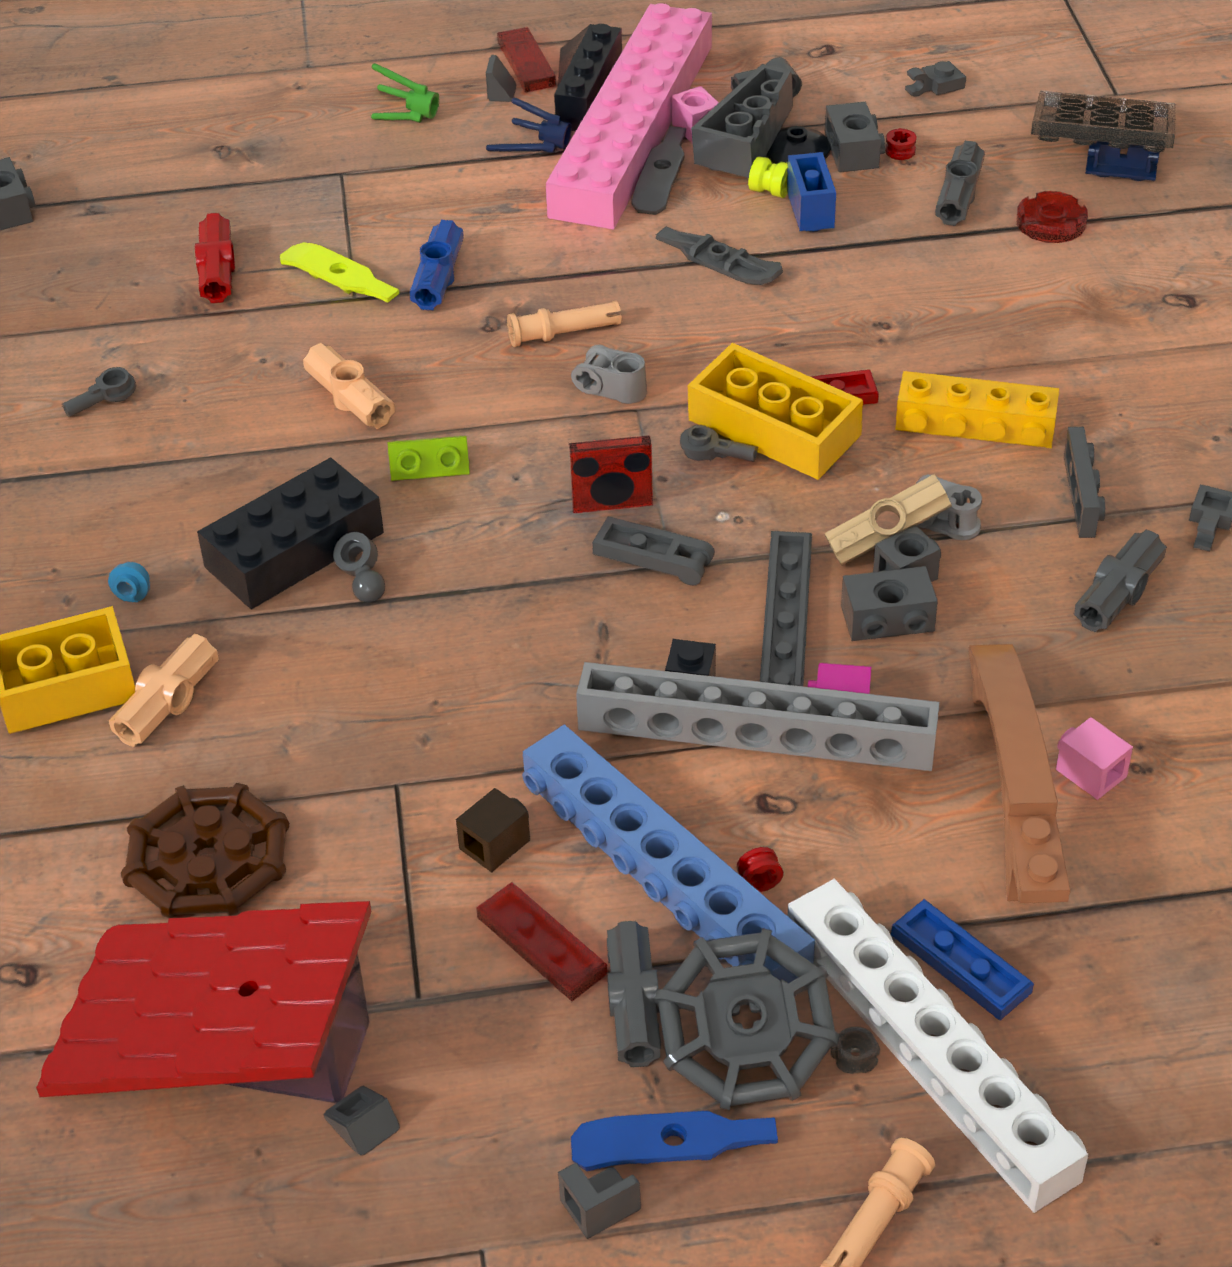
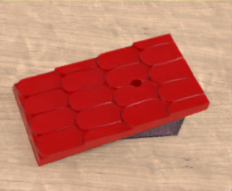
(219, 1001)

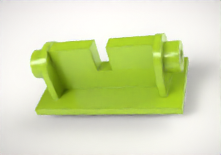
(428, 458)

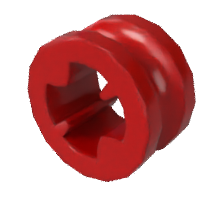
(900, 144)
(760, 868)

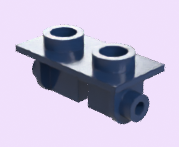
(1136, 164)

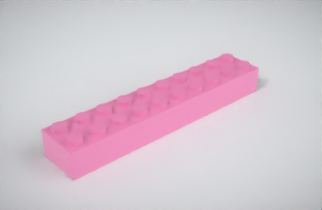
(628, 117)

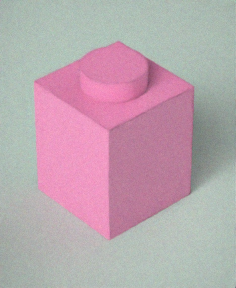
(1093, 757)

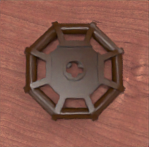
(203, 829)

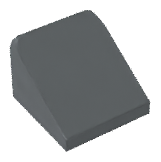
(499, 81)
(363, 1119)

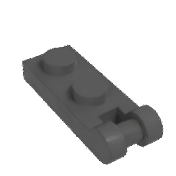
(653, 549)

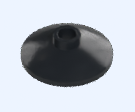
(797, 141)

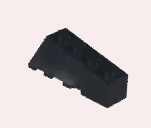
(583, 70)

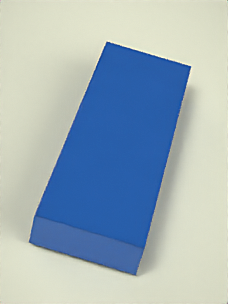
(962, 959)

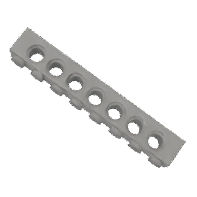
(757, 716)

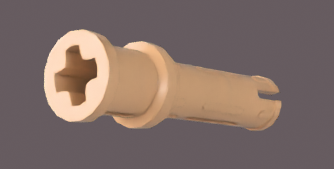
(546, 324)
(889, 1193)

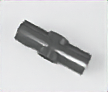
(960, 183)
(1120, 580)
(632, 994)

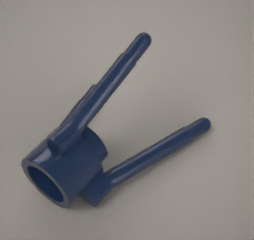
(553, 131)

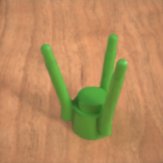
(418, 100)

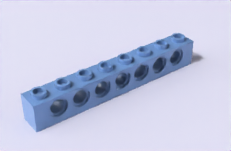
(655, 848)

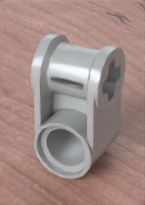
(615, 373)
(960, 512)

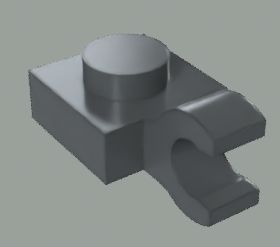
(939, 78)
(1212, 511)

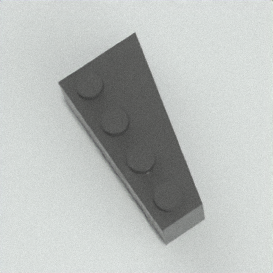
(744, 122)

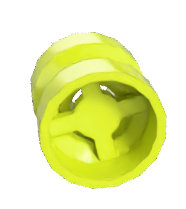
(768, 177)

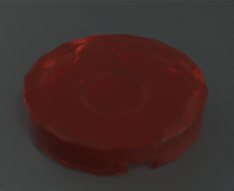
(1051, 217)

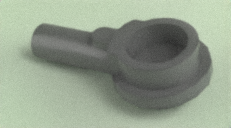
(112, 385)
(704, 444)

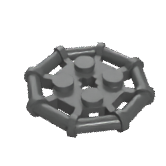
(729, 1040)

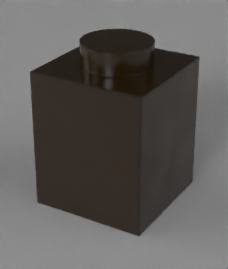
(493, 829)

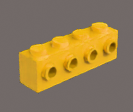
(977, 409)

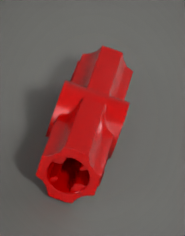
(215, 258)

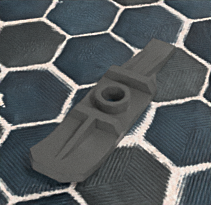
(659, 173)
(721, 257)

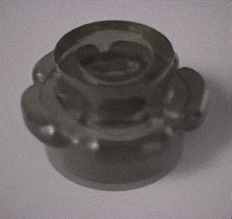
(860, 1041)

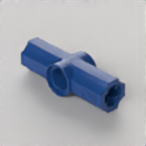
(436, 265)

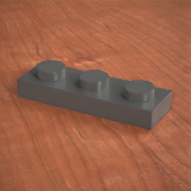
(1083, 482)

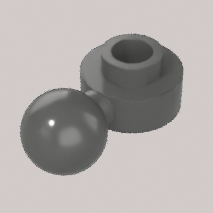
(367, 584)

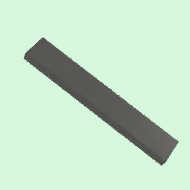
(786, 608)

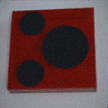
(611, 474)

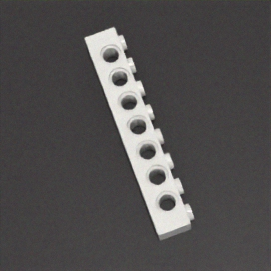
(874, 981)

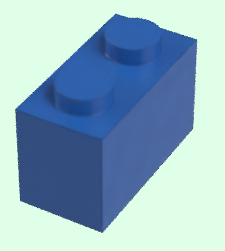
(811, 191)

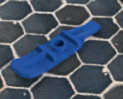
(642, 1138)

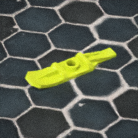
(337, 270)

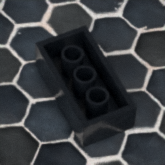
(288, 532)

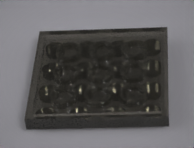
(1104, 120)

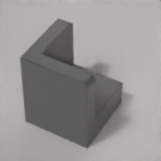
(598, 1200)

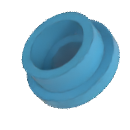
(133, 574)

